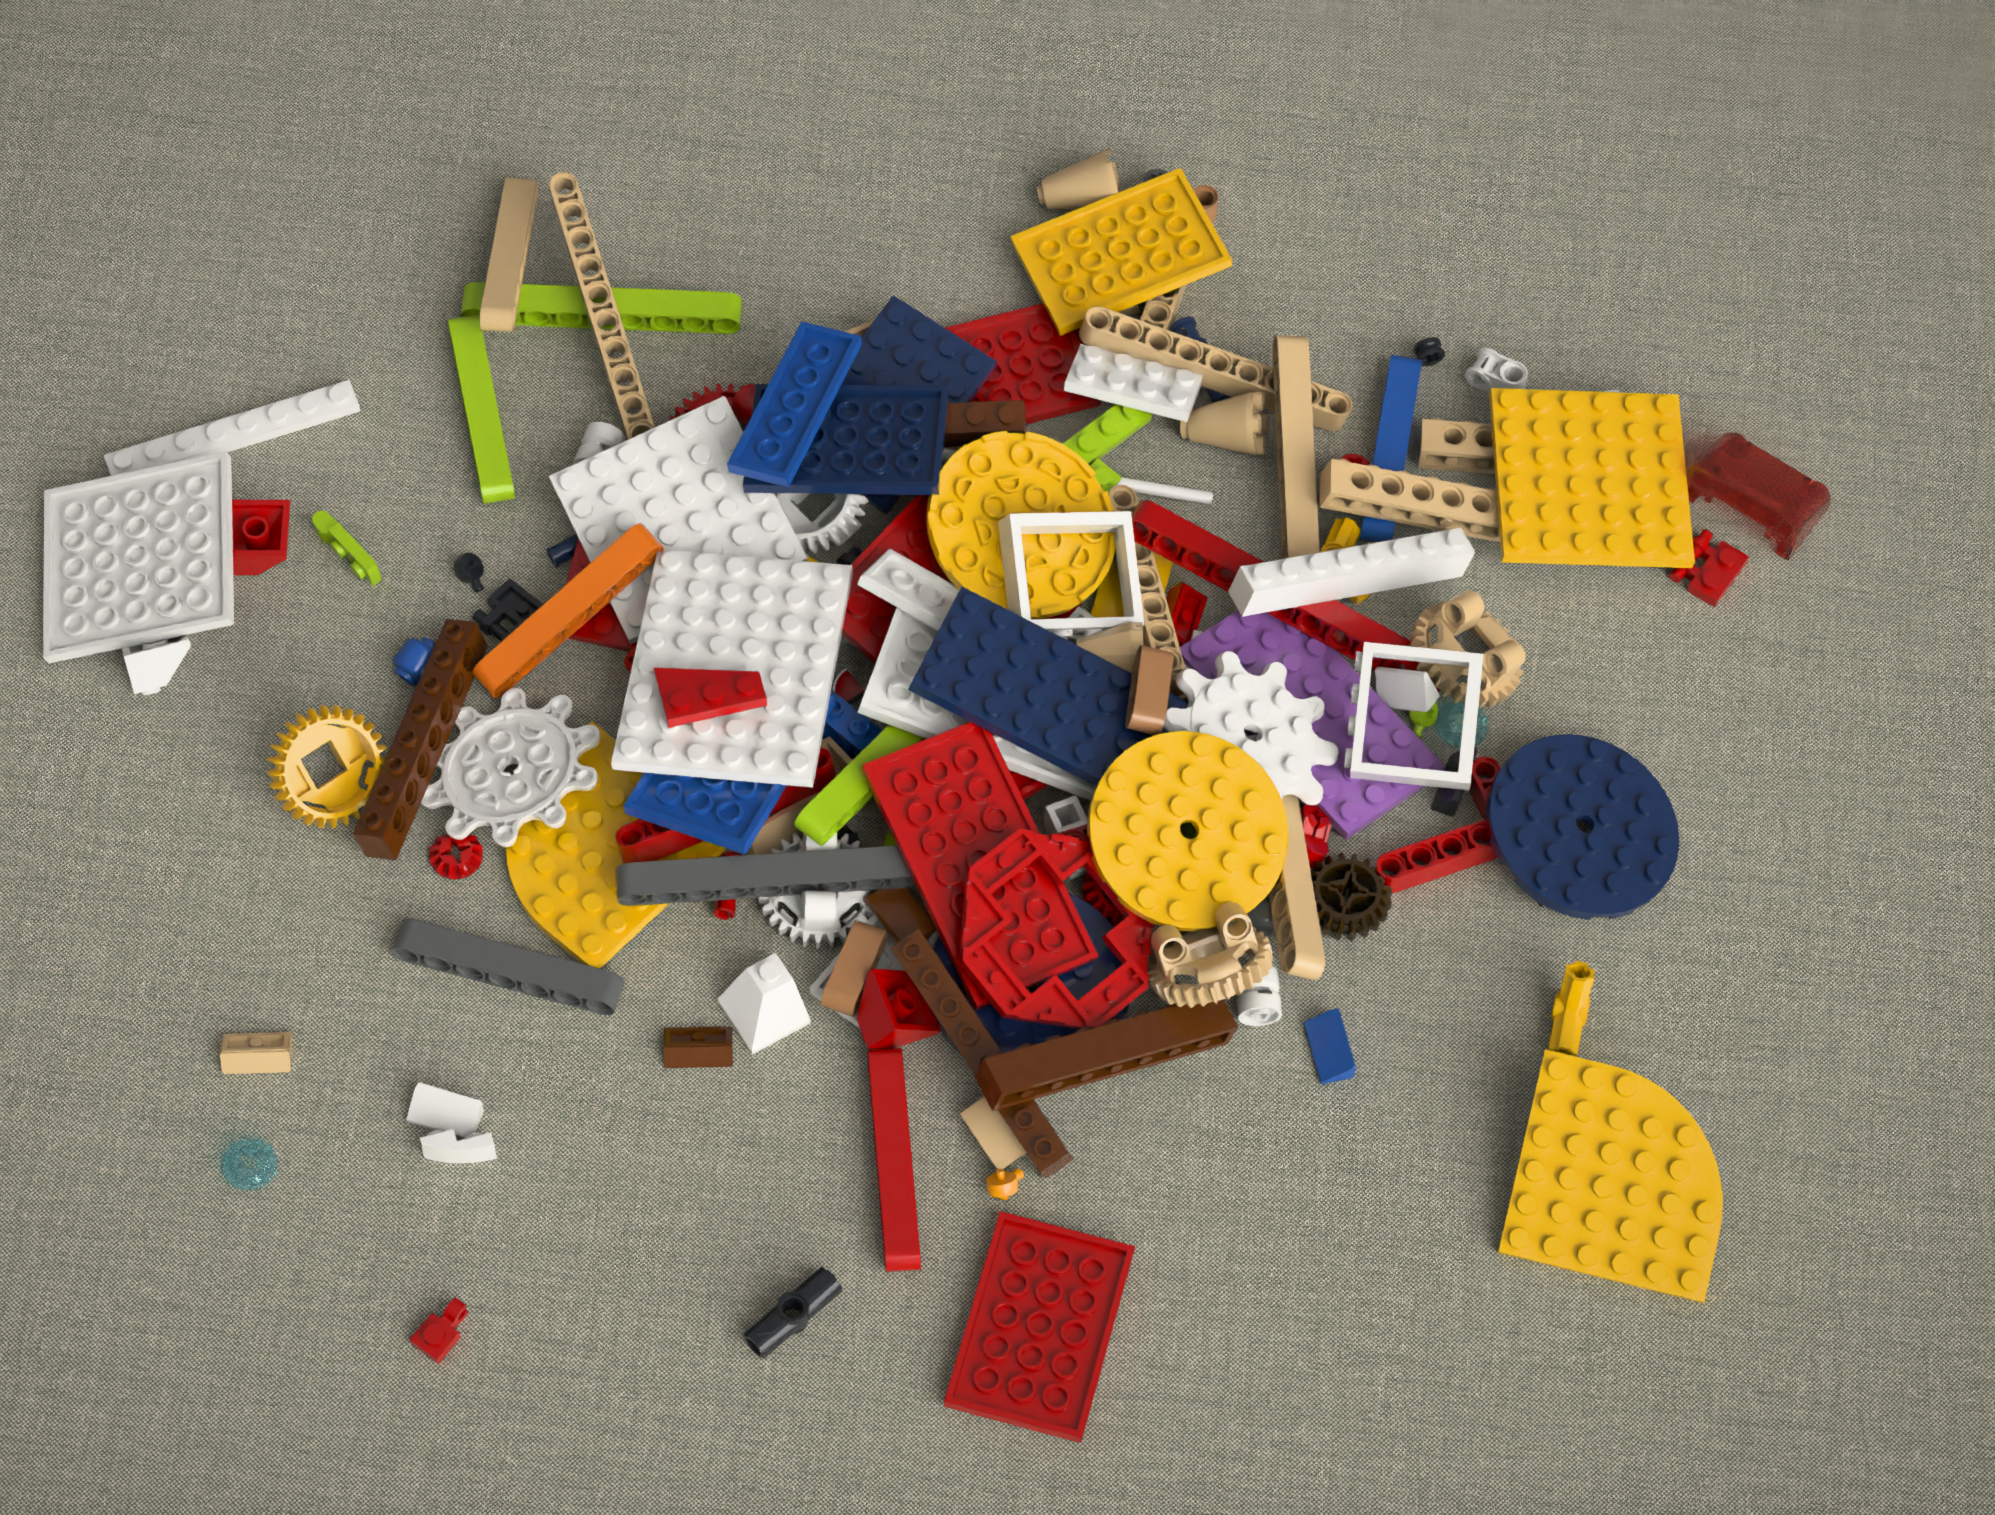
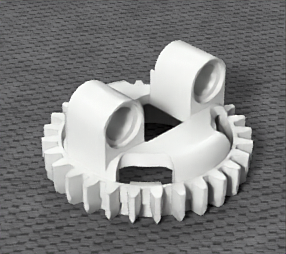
(834, 524)
(816, 910)

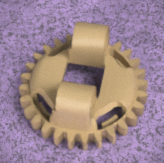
(1500, 663)
(1217, 974)

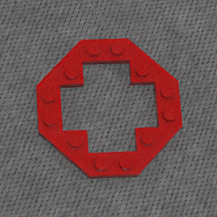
(985, 918)

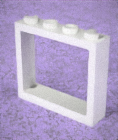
(1075, 522)
(1408, 775)

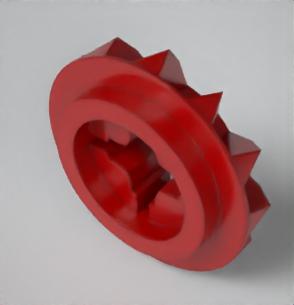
(446, 865)

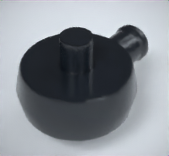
(469, 570)

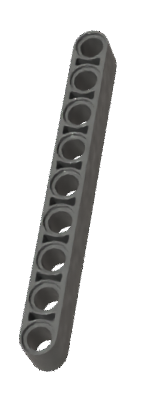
(761, 875)

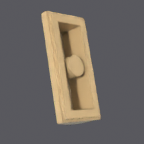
(256, 1053)

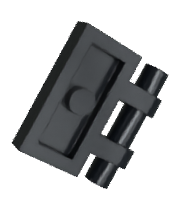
(508, 603)

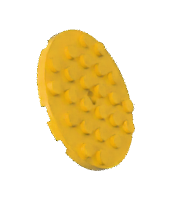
(1014, 476)
(1179, 781)

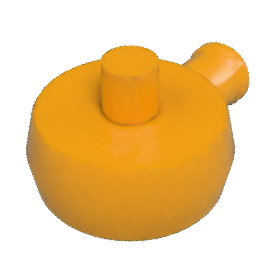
(1003, 1183)

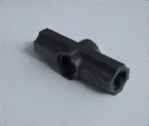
(778, 1327)

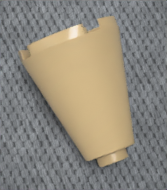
(1080, 183)

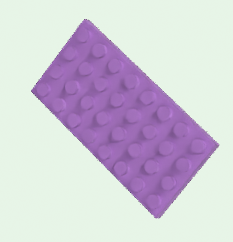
(1322, 673)

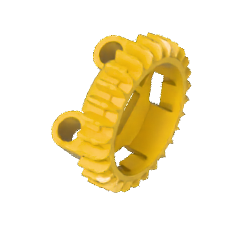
(350, 745)

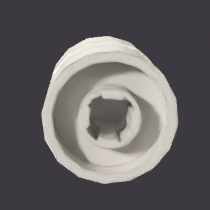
(598, 438)
(1262, 1003)

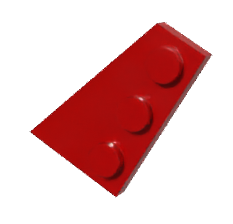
(707, 694)

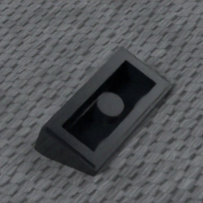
(1447, 799)

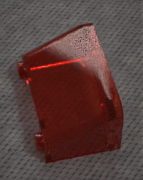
(1759, 488)

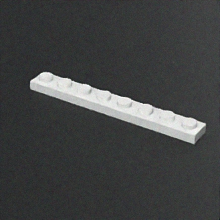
(239, 429)

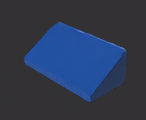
(1330, 1047)

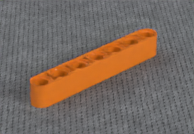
(567, 610)

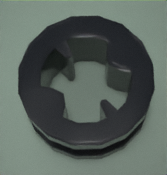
(1429, 351)

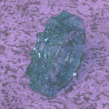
(1452, 731)
(246, 1177)

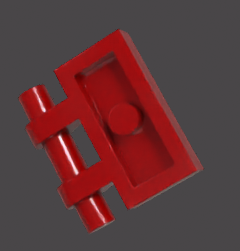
(1716, 574)

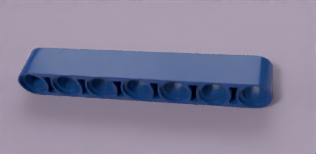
(1393, 432)

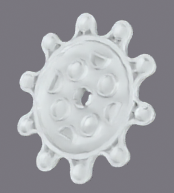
(1265, 707)
(518, 735)

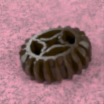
(1329, 892)

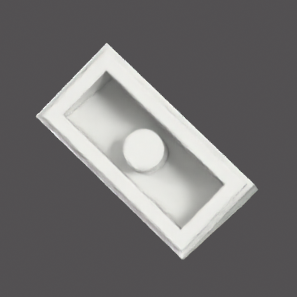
(1405, 689)
(444, 1110)

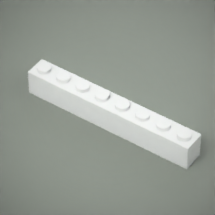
(1351, 571)

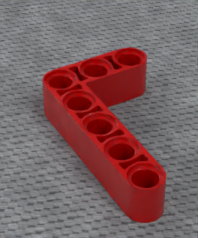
(1458, 840)

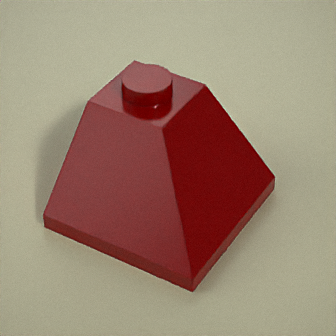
(259, 534)
(893, 1011)

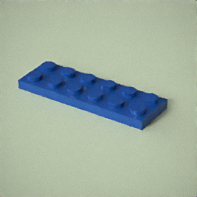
(794, 404)

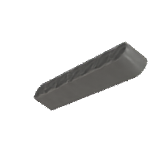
(508, 966)

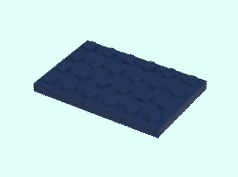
(915, 350)
(872, 443)

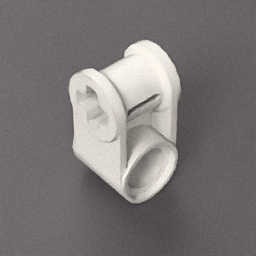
(1496, 372)

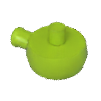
(1423, 719)

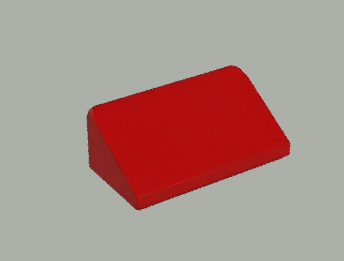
(1186, 610)

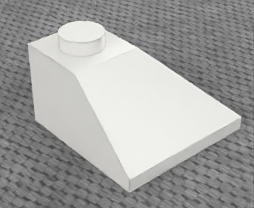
(154, 663)
(764, 1004)

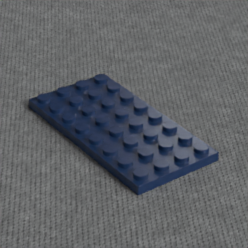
(1029, 687)

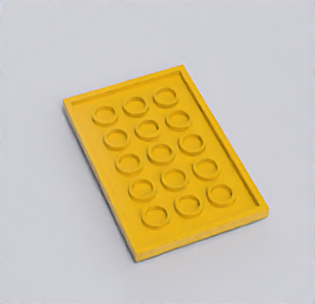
(1121, 250)

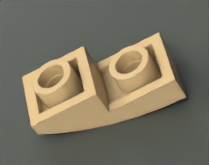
(993, 1134)

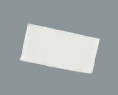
(444, 1147)

